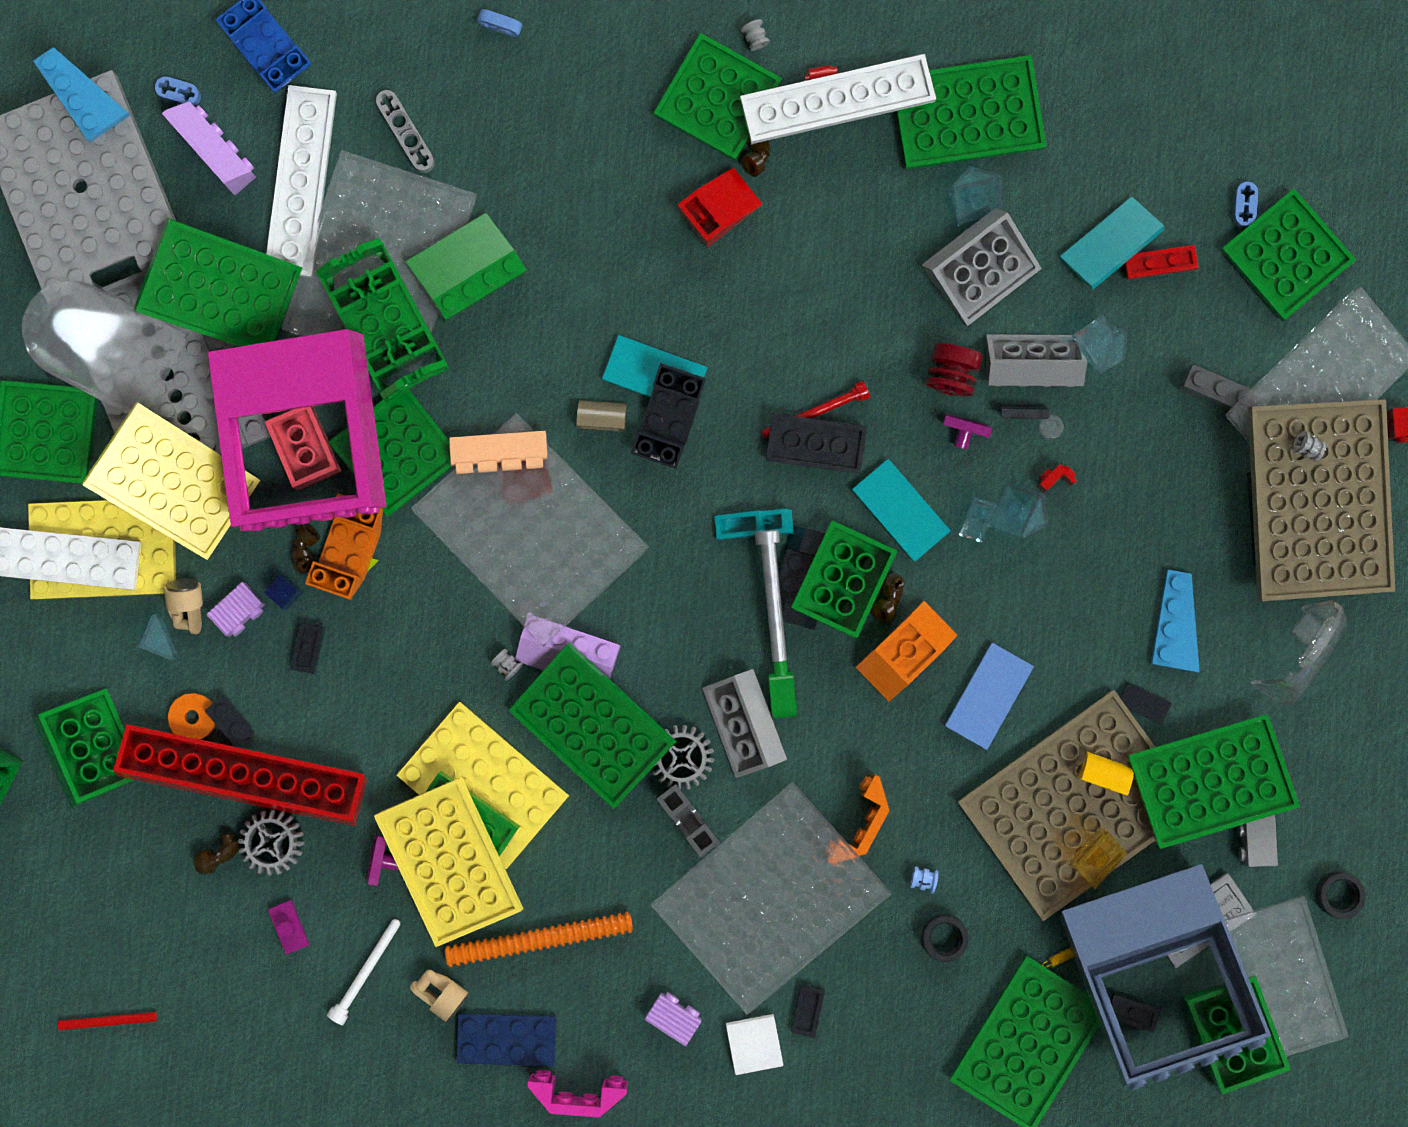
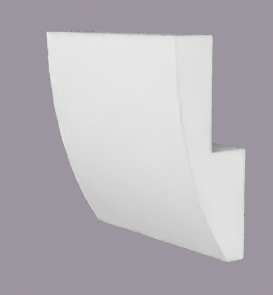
(754, 1044)

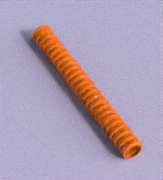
(538, 939)

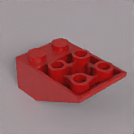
(718, 206)

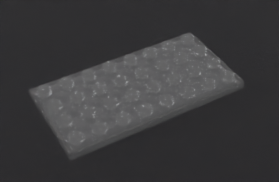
(1343, 359)

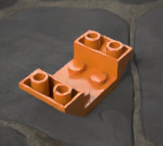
(346, 554)
(906, 651)
(872, 790)

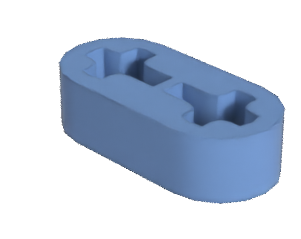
(499, 23)
(179, 86)
(1239, 204)

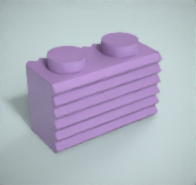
(236, 610)
(673, 1018)

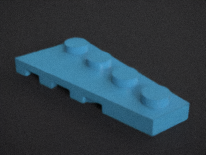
(83, 99)
(1176, 626)

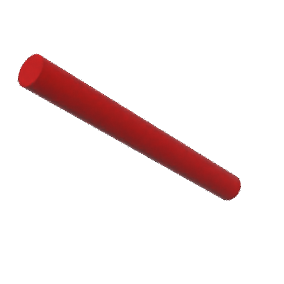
(107, 1021)

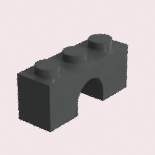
(1206, 384)
(688, 820)

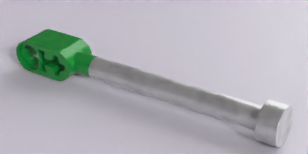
(781, 681)

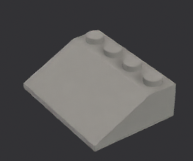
(982, 265)

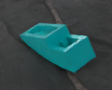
(747, 523)

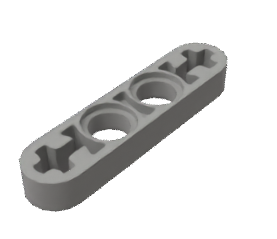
(405, 131)

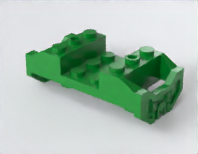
(386, 316)

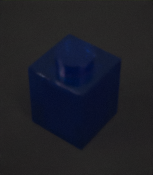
(283, 592)

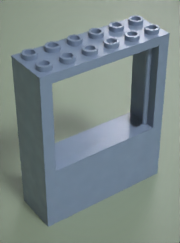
(1149, 925)

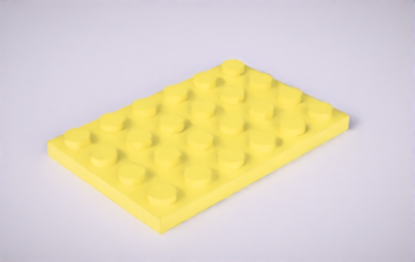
(166, 480)
(107, 521)
(490, 770)
(448, 862)

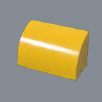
(1106, 773)

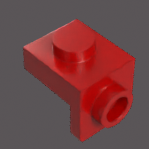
(1049, 477)

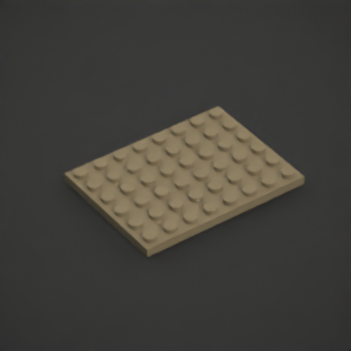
(1324, 521)
(1041, 814)

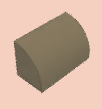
(601, 416)

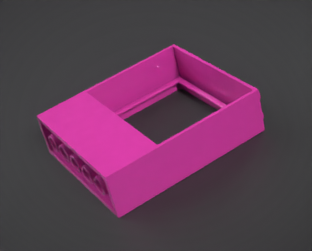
(291, 377)

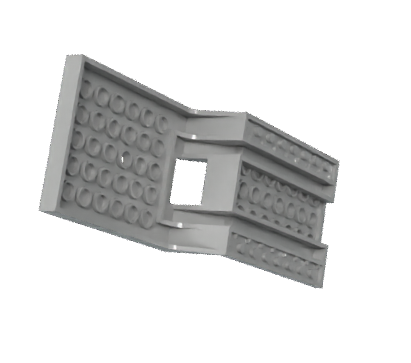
(109, 222)

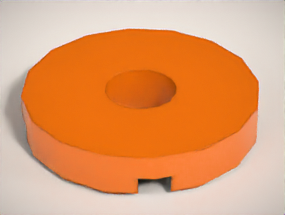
(178, 716)

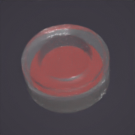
(1051, 427)

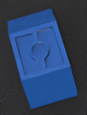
(263, 43)

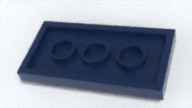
(506, 1039)

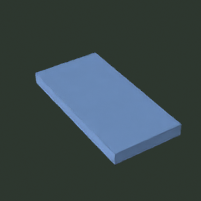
(989, 696)

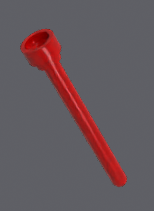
(857, 393)

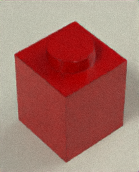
(1397, 425)

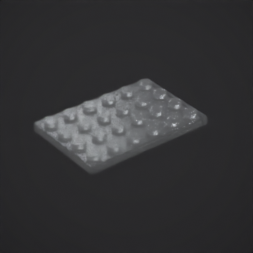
(1287, 959)

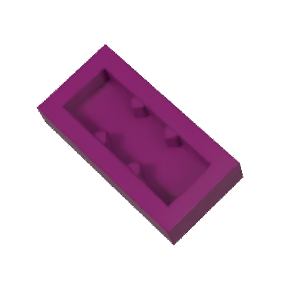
(965, 429)
(379, 860)
(289, 927)

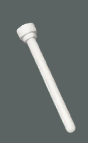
(339, 1012)

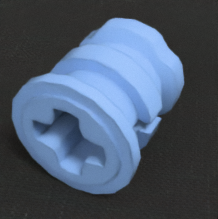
(924, 879)

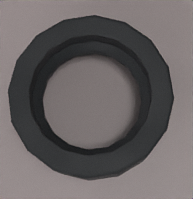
(1359, 895)
(926, 938)

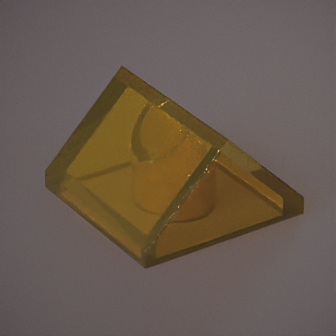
(1097, 857)

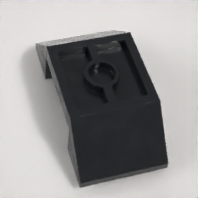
(669, 416)

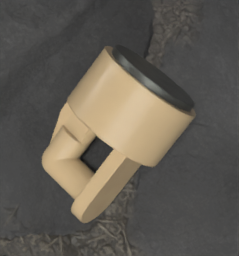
(181, 597)
(450, 999)

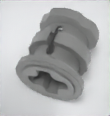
(755, 35)
(1309, 446)
(506, 664)

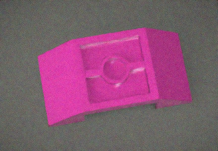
(543, 1087)

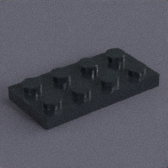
(816, 443)

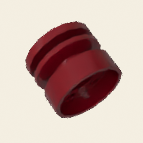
(954, 365)

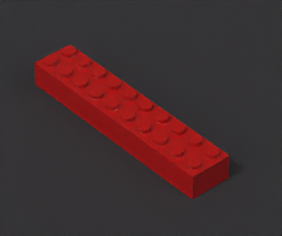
(240, 775)

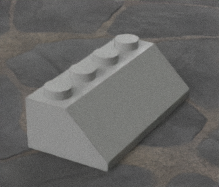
(1034, 360)
(744, 723)

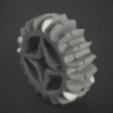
(695, 769)
(289, 830)

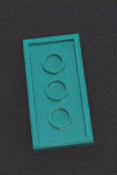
(1112, 243)
(636, 365)
(901, 510)

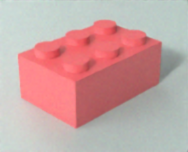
(303, 447)

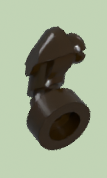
(755, 160)
(301, 555)
(884, 609)
(207, 861)

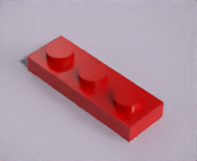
(1161, 262)

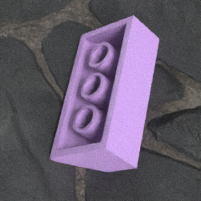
(210, 146)
(598, 651)

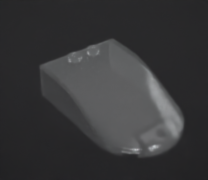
(100, 343)
(1289, 689)

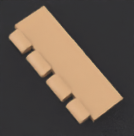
(498, 448)

